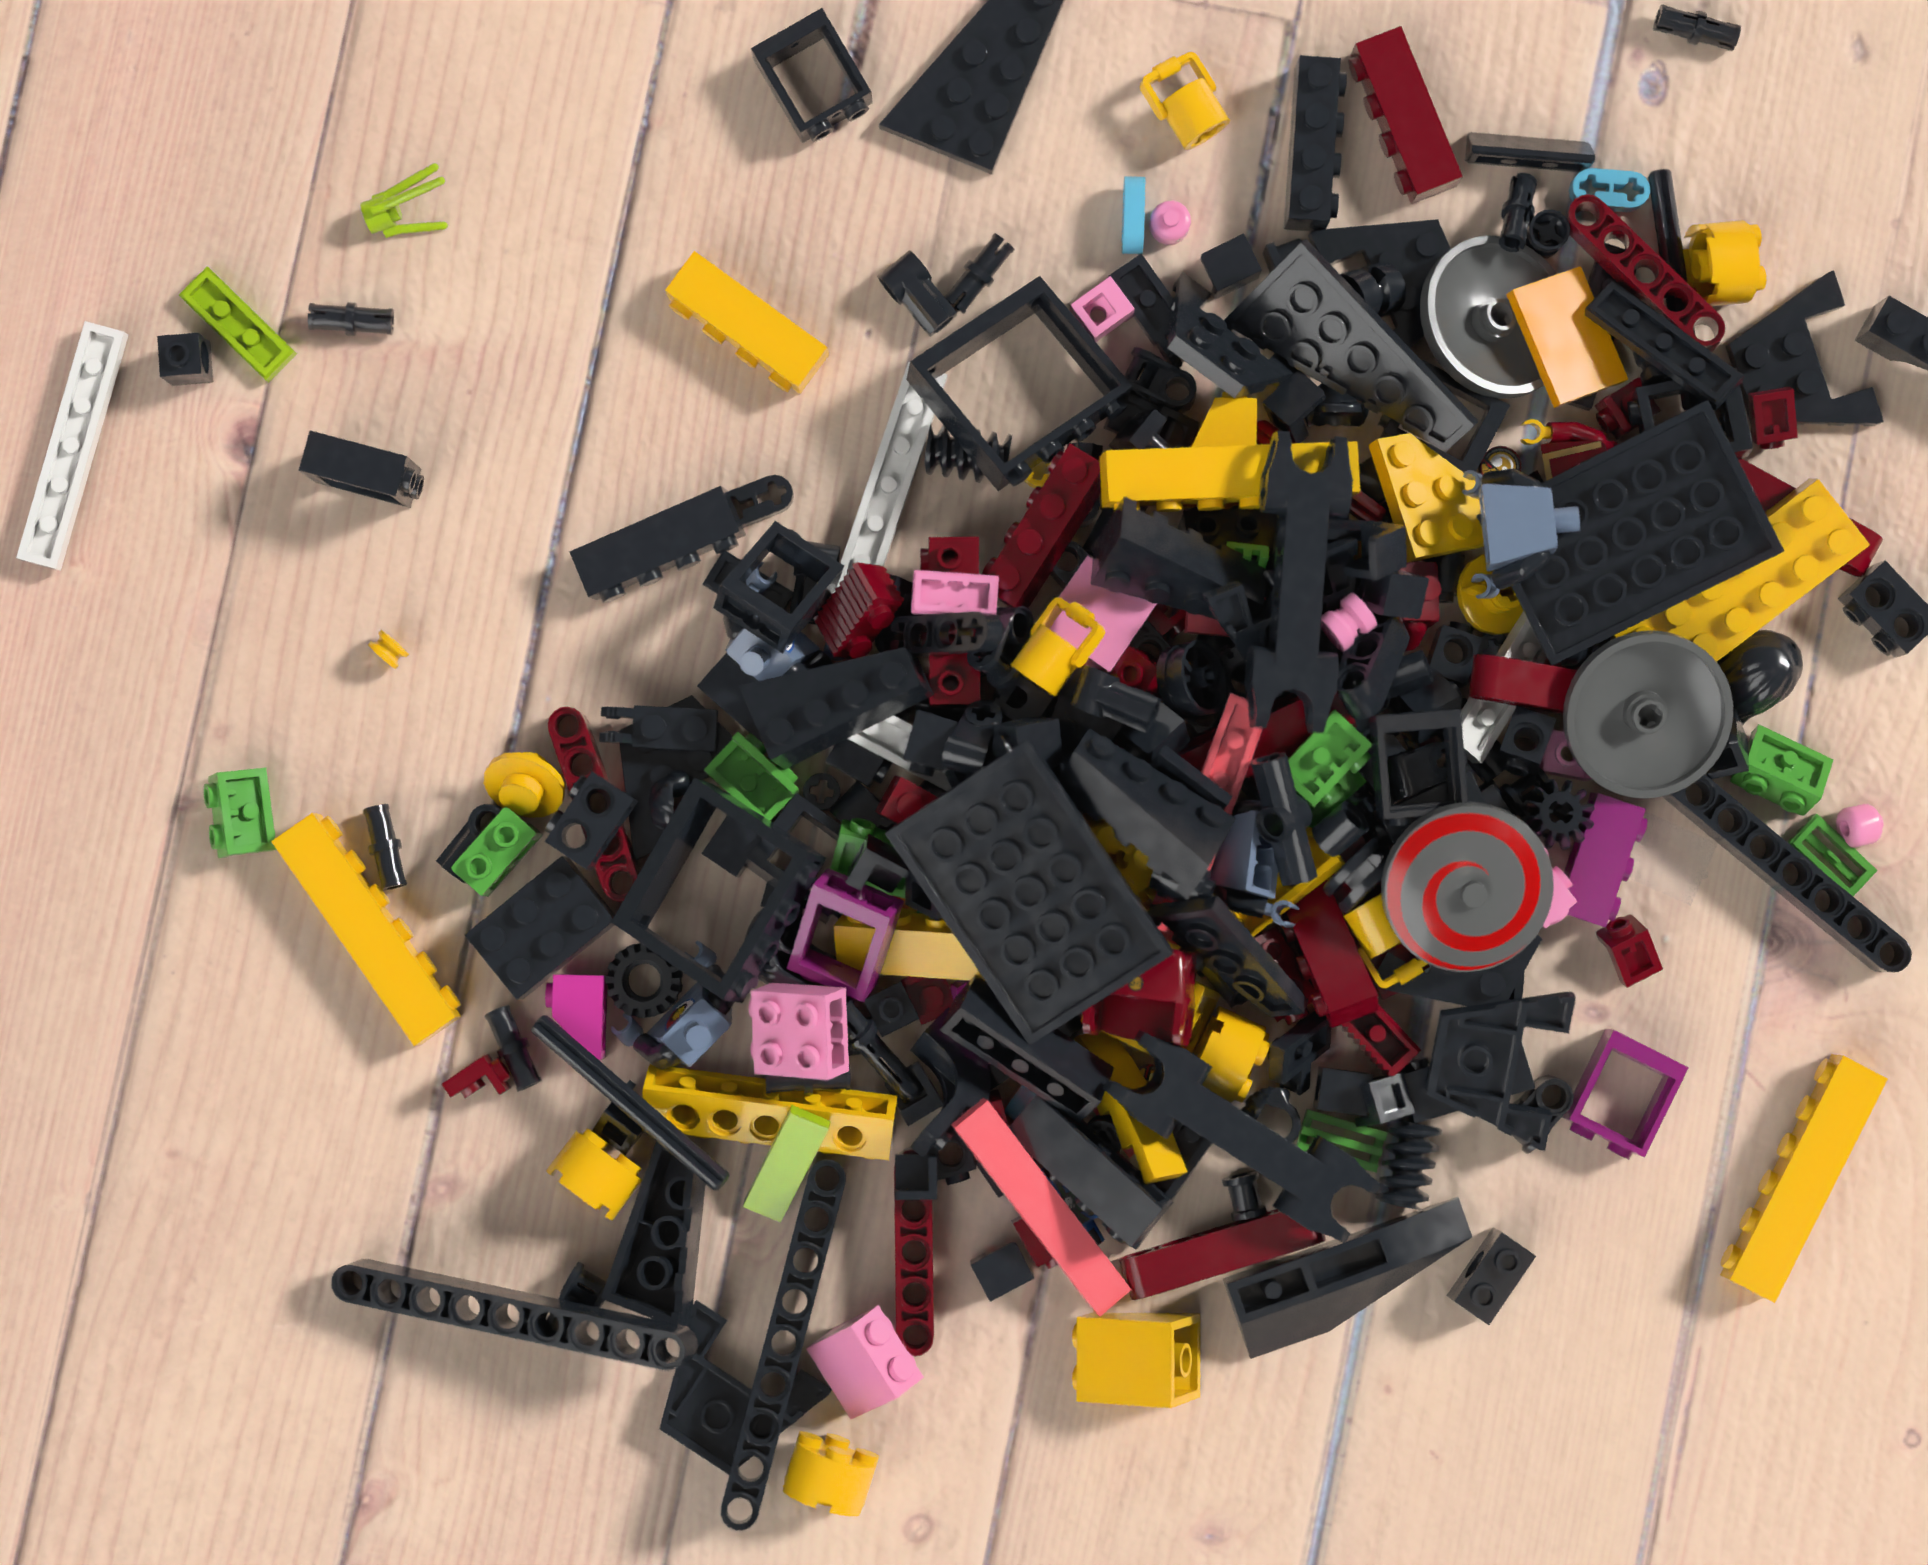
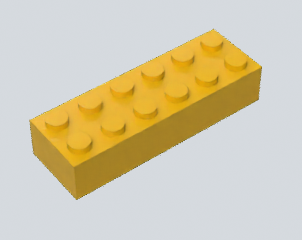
(1815, 544)

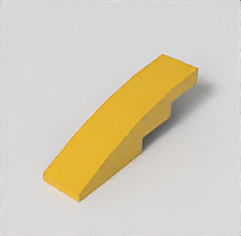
(1156, 1156)

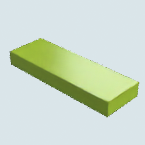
(238, 324)
(786, 1163)

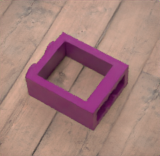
(866, 906)
(1672, 1077)

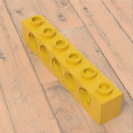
(741, 1111)

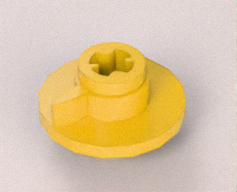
(1487, 615)
(524, 784)

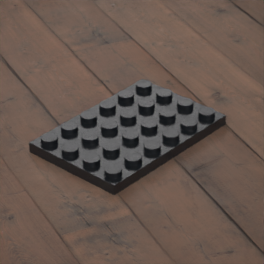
(1654, 530)
(1029, 891)

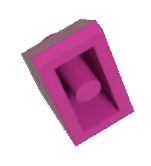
(580, 1008)

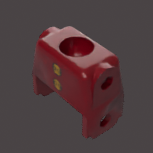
(1155, 1002)

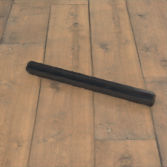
(1669, 243)
(630, 1102)

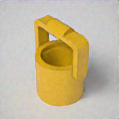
(1191, 110)
(1047, 656)
(1375, 937)

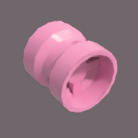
(1343, 624)

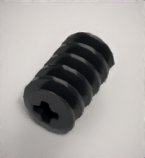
(949, 454)
(1408, 1164)

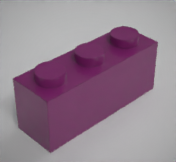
(1603, 858)

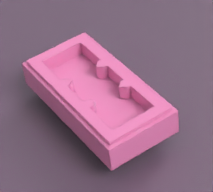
(953, 593)

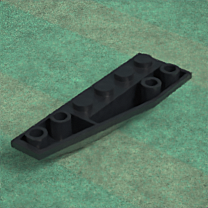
(1336, 1280)

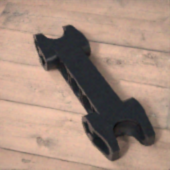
(1293, 654)
(1178, 1096)

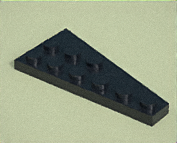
(977, 83)
(1338, 339)

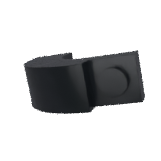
(963, 1080)

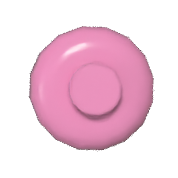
(1170, 222)
(1859, 825)

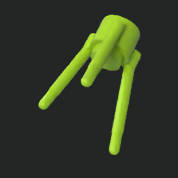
(384, 210)

